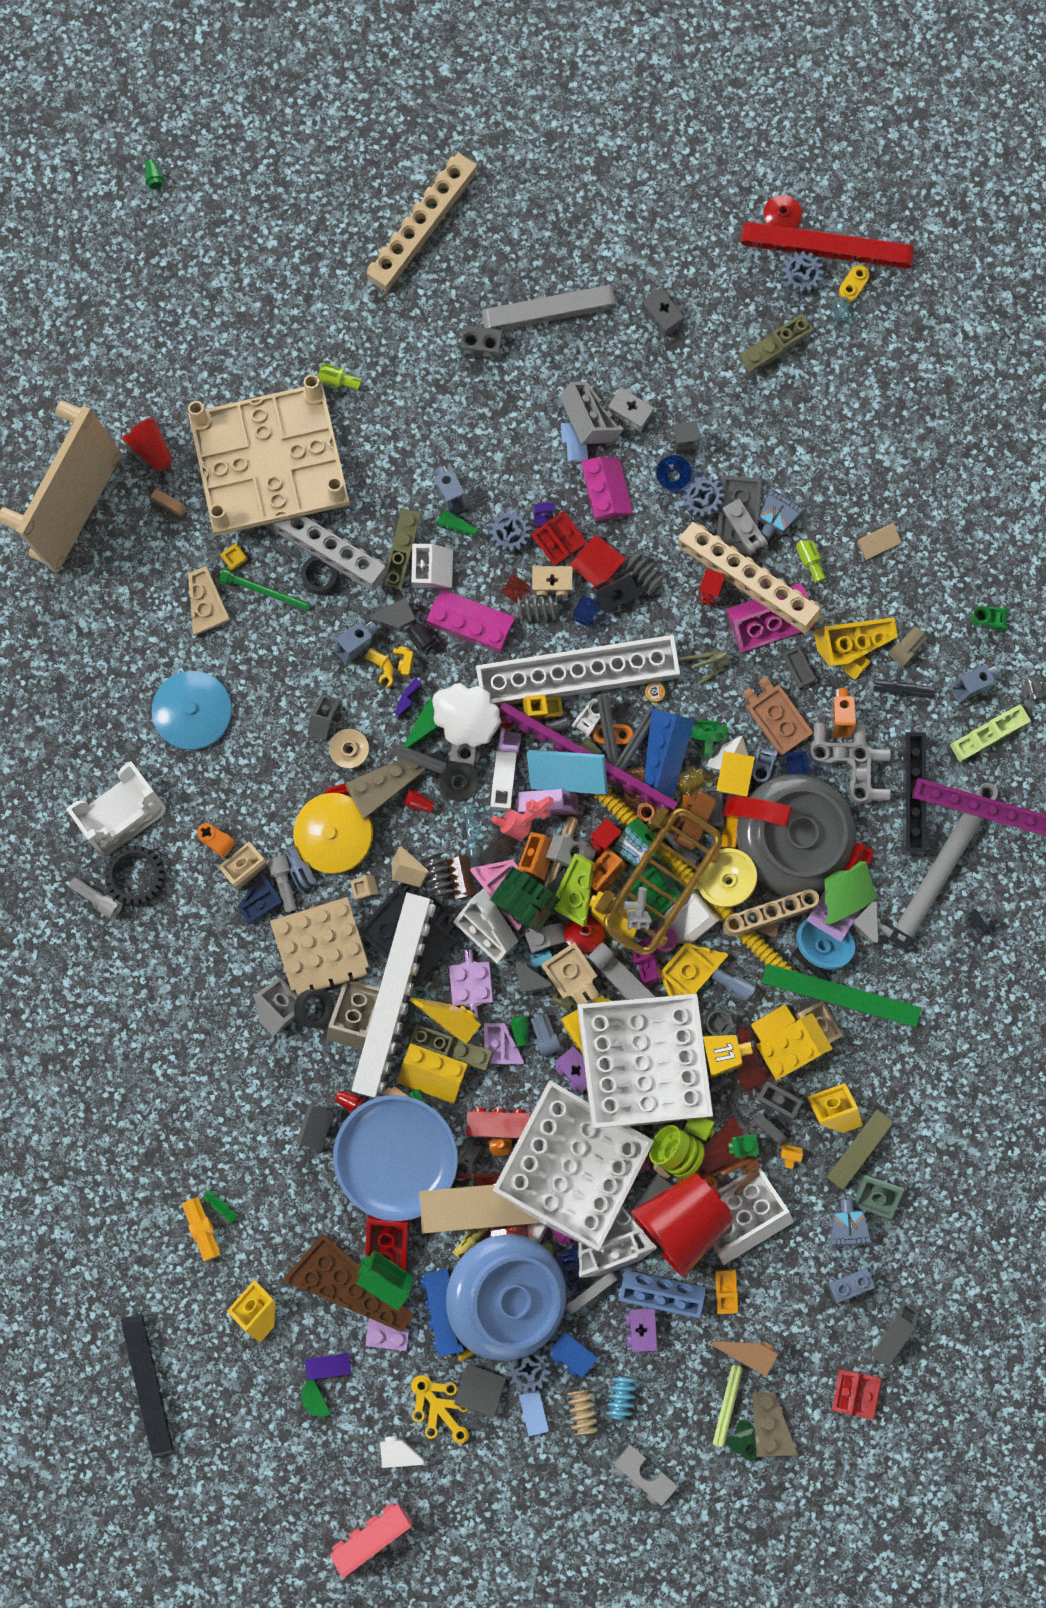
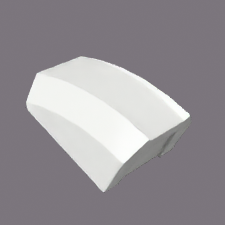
(693, 918)

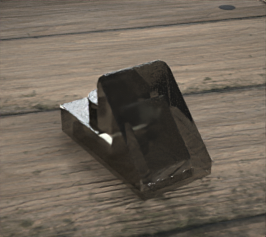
(498, 849)

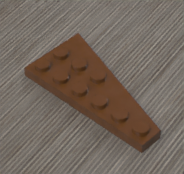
(333, 1276)

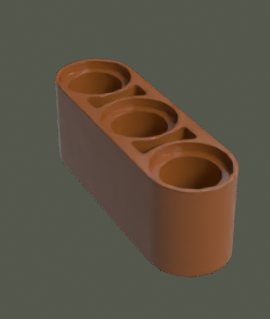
(702, 806)

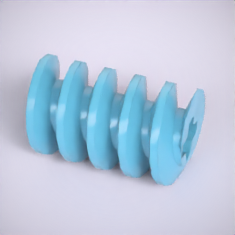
(621, 1398)

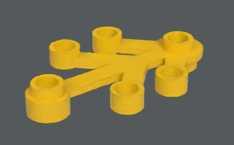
(437, 1406)

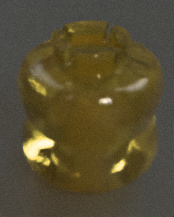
(691, 780)

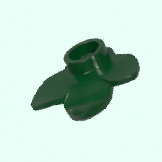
(744, 1438)

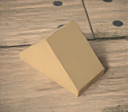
(407, 869)

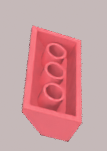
(371, 1539)

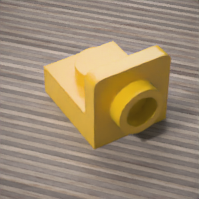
(405, 665)

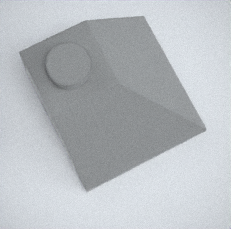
(275, 1006)

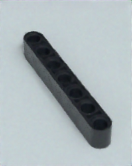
(147, 1386)

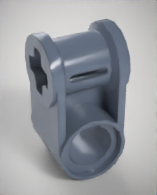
(763, 762)

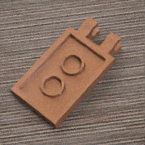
(777, 717)

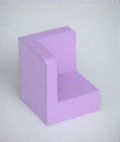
(509, 741)

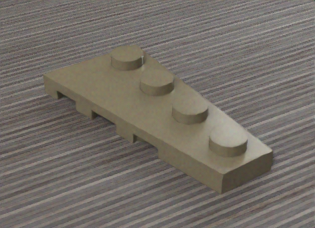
(380, 785)

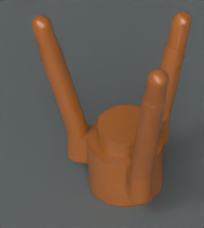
(747, 1165)

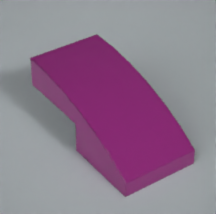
(648, 965)

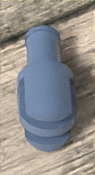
(299, 870)
(735, 985)

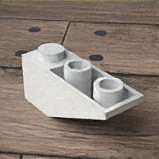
(503, 781)

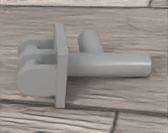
(638, 918)

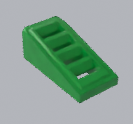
(455, 524)

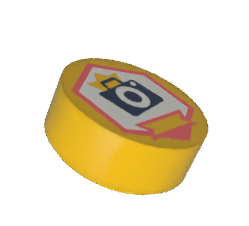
(655, 692)

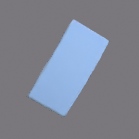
(575, 450)

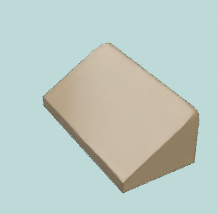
(879, 541)

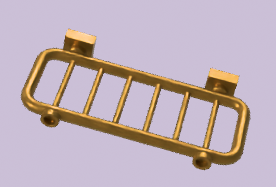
(666, 823)

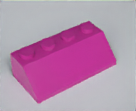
(470, 621)
(757, 625)

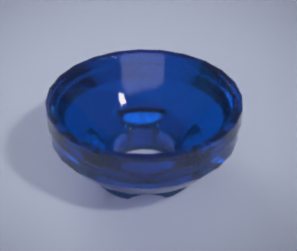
(677, 464)

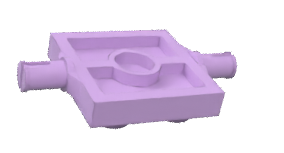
(471, 983)

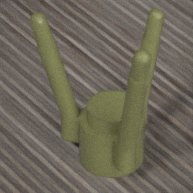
(716, 659)

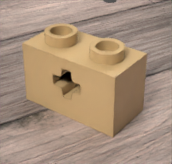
(541, 580)

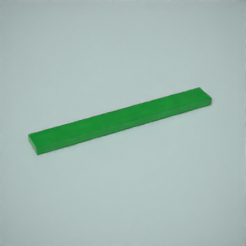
(841, 995)

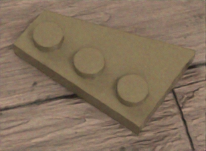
(770, 1427)

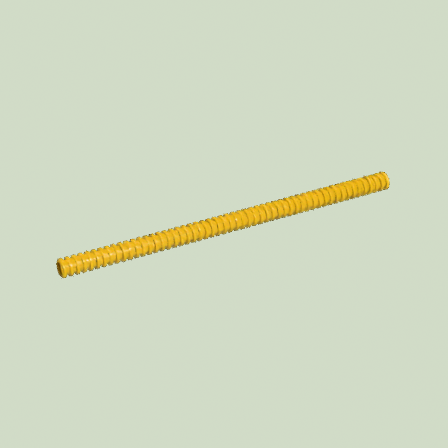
(683, 872)

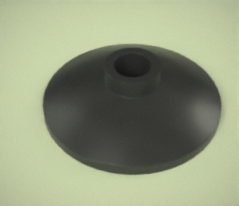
(464, 787)

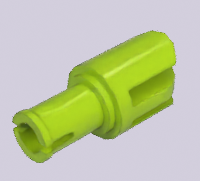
(337, 377)
(811, 559)

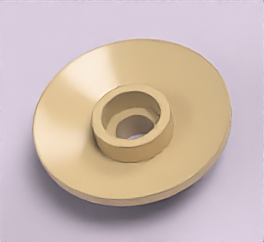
(348, 738)

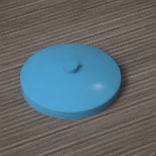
(191, 710)

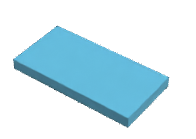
(567, 771)

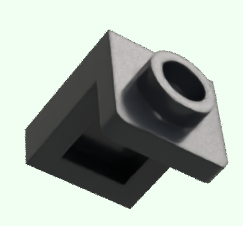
(976, 922)

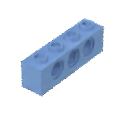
(662, 1294)

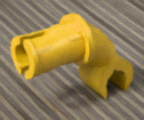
(384, 663)

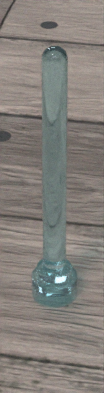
(468, 813)

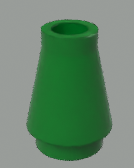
(153, 178)
(520, 1029)

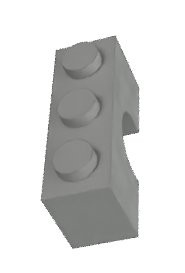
(629, 1464)

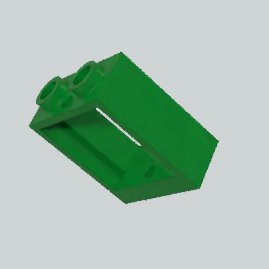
(384, 1279)

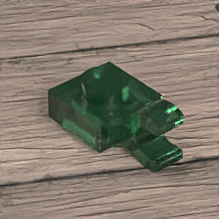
(669, 881)

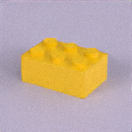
(794, 1046)

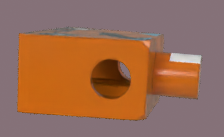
(843, 714)

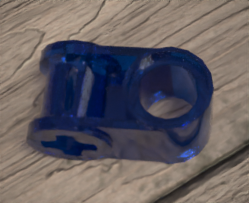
(569, 1264)

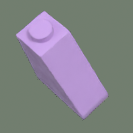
(564, 801)

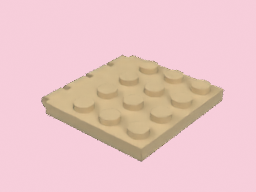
(320, 946)

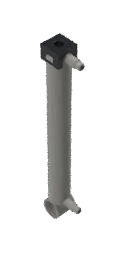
(936, 877)

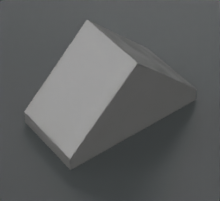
(867, 924)

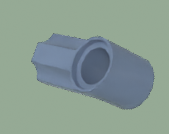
(547, 1040)

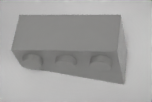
(587, 415)

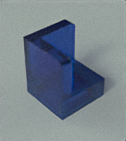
(585, 611)
(797, 762)

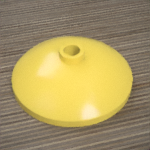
(731, 865)

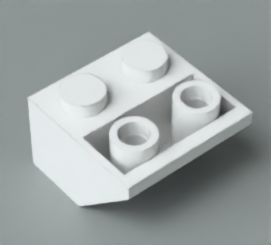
(432, 566)

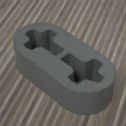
(770, 1130)

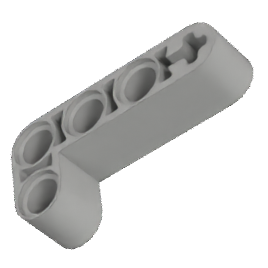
(618, 975)

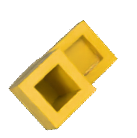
(542, 707)

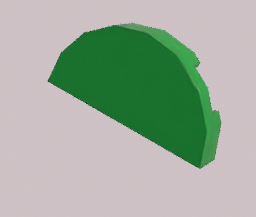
(313, 1399)

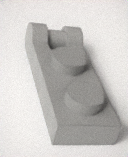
(744, 526)

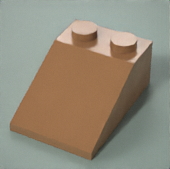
(749, 1353)

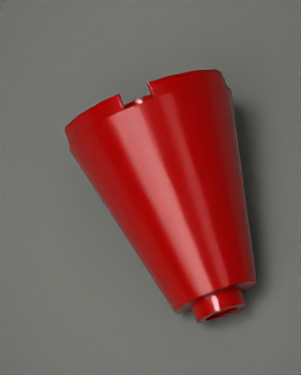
(149, 444)

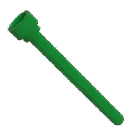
(228, 576)

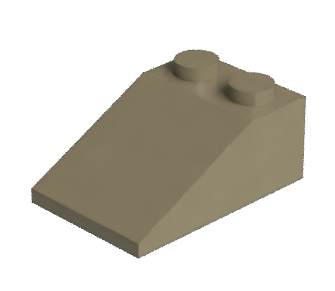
(353, 1014)

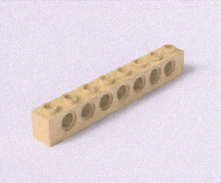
(456, 165)
(802, 619)

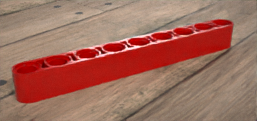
(827, 245)

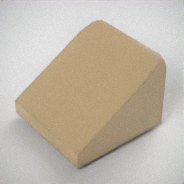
(364, 887)

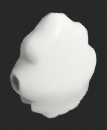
(466, 714)

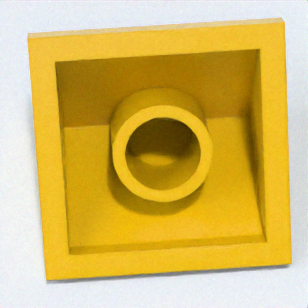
(735, 773)

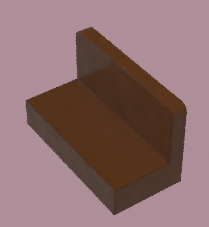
(461, 877)

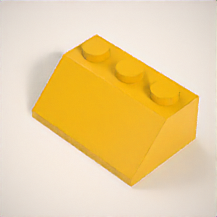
(432, 1073)

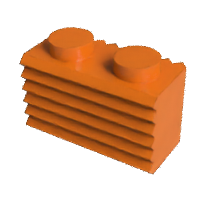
(534, 857)

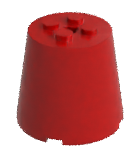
(684, 1221)

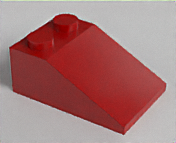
(388, 1239)

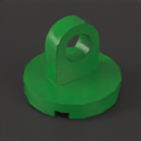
(709, 732)

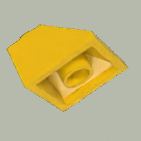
(836, 1109)
(254, 1311)

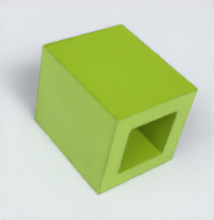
(700, 1128)

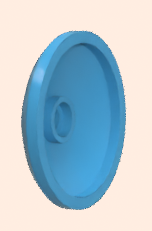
(833, 953)

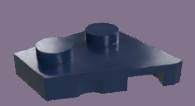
(259, 900)

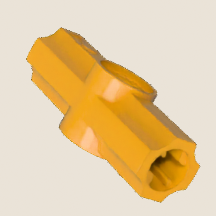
(201, 1229)

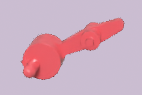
(519, 825)

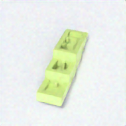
(990, 732)

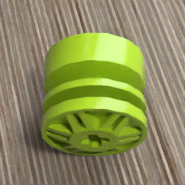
(676, 1152)

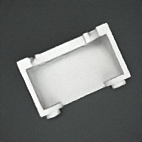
(118, 812)

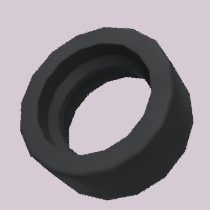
(318, 590)
(300, 1008)

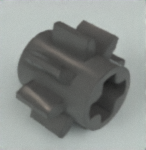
(1033, 689)

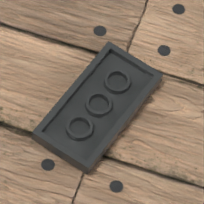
(749, 492)

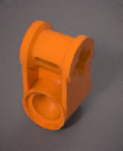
(218, 841)

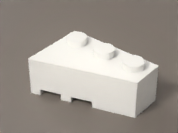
(486, 926)

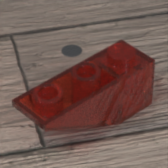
(751, 1071)

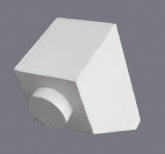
(398, 1453)

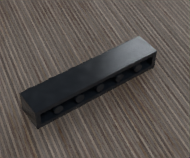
(913, 810)

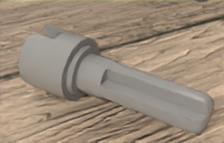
(280, 868)
(106, 904)

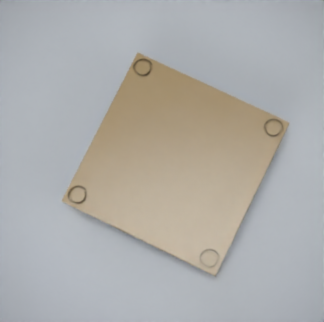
(268, 458)
(67, 489)

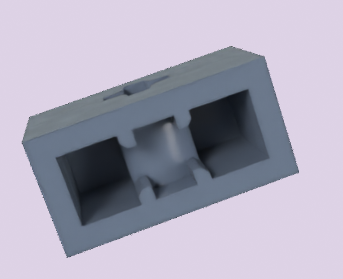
(850, 1285)

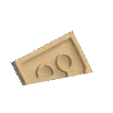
(206, 604)

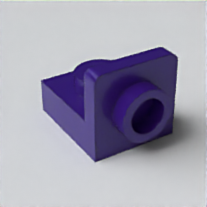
(543, 513)

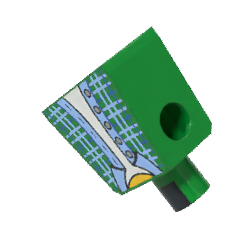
(635, 842)

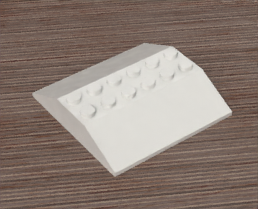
(644, 1061)
(569, 1171)

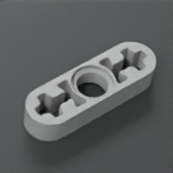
(590, 1293)

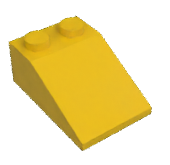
(457, 1021)

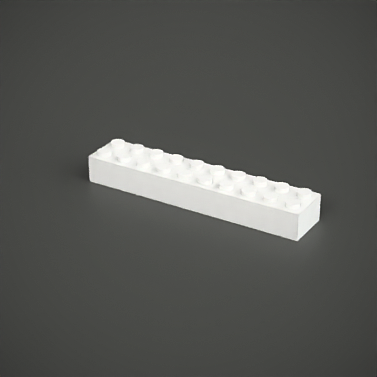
(581, 670)
(392, 995)

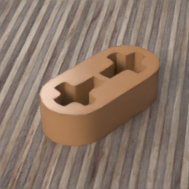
(168, 502)

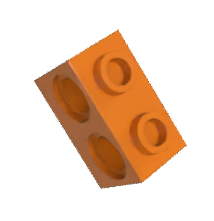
(606, 870)

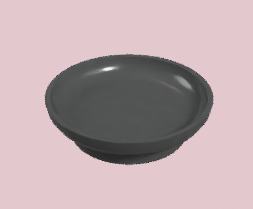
(812, 844)

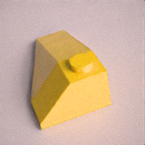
(849, 641)

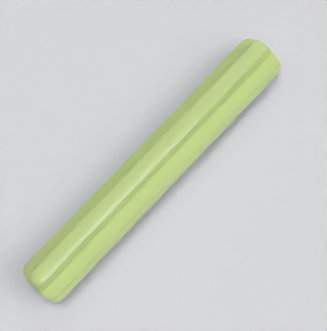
(727, 1405)

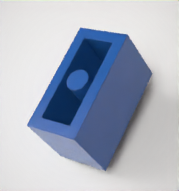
(573, 1355)

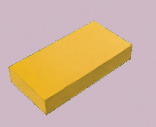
(772, 1023)

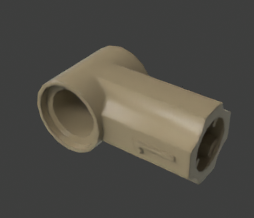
(904, 650)

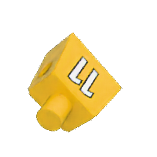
(724, 1053)

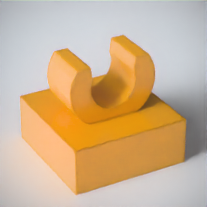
(791, 1154)

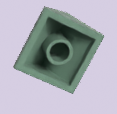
(877, 1196)

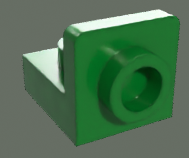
(743, 1146)

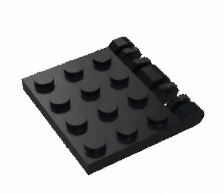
(382, 925)

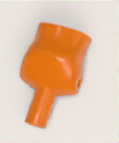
(501, 1146)

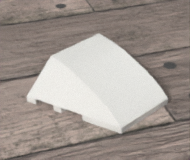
(622, 1247)

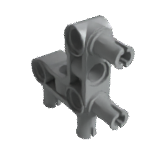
(845, 754)

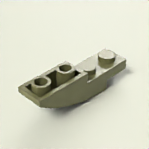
(776, 343)
(401, 549)
(452, 1047)

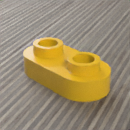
(854, 282)

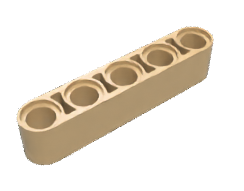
(777, 906)

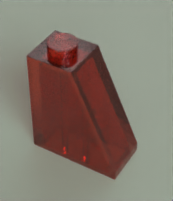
(716, 1150)

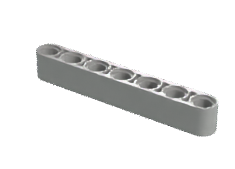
(549, 308)

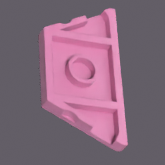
(491, 876)

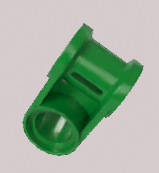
(994, 618)

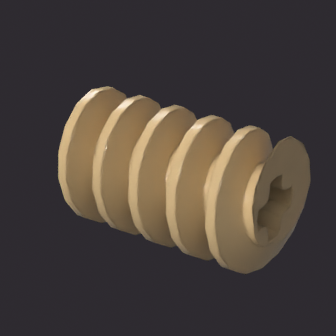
(582, 1412)

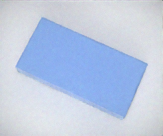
(533, 1413)

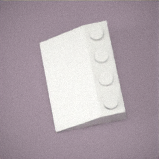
(756, 1215)

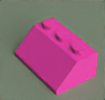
(606, 488)

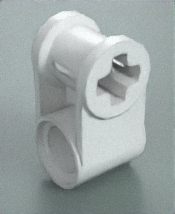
(588, 718)

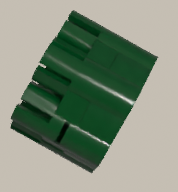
(524, 899)

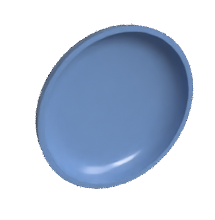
(391, 1153)
(506, 1297)

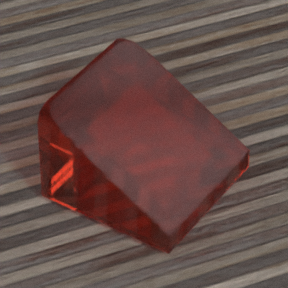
(515, 588)

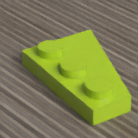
(576, 890)

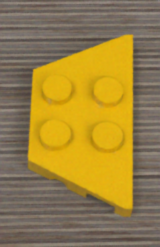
(690, 969)

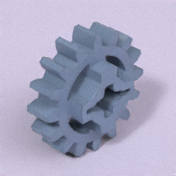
(800, 265)
(695, 497)
(502, 529)
(530, 1379)

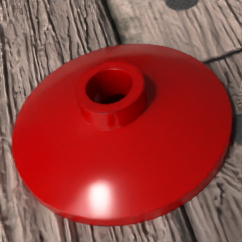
(773, 215)
(588, 941)

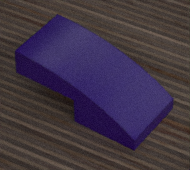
(404, 703)
(327, 1366)

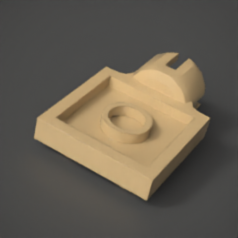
(572, 974)

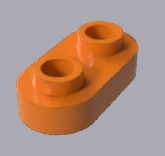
(618, 728)

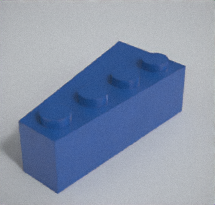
(666, 750)
(436, 1287)

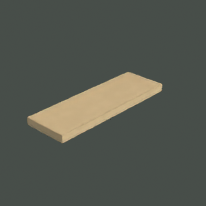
(467, 1209)

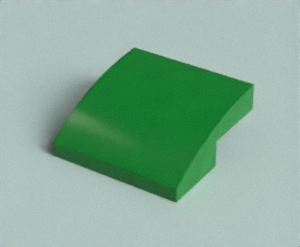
(654, 898)

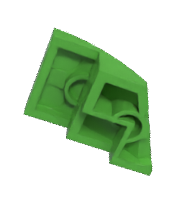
(848, 892)

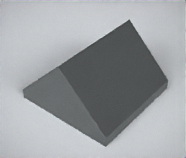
(530, 981)

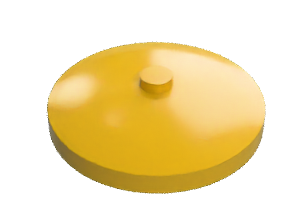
(332, 833)

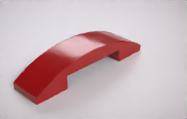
(757, 809)

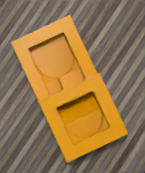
(726, 1291)

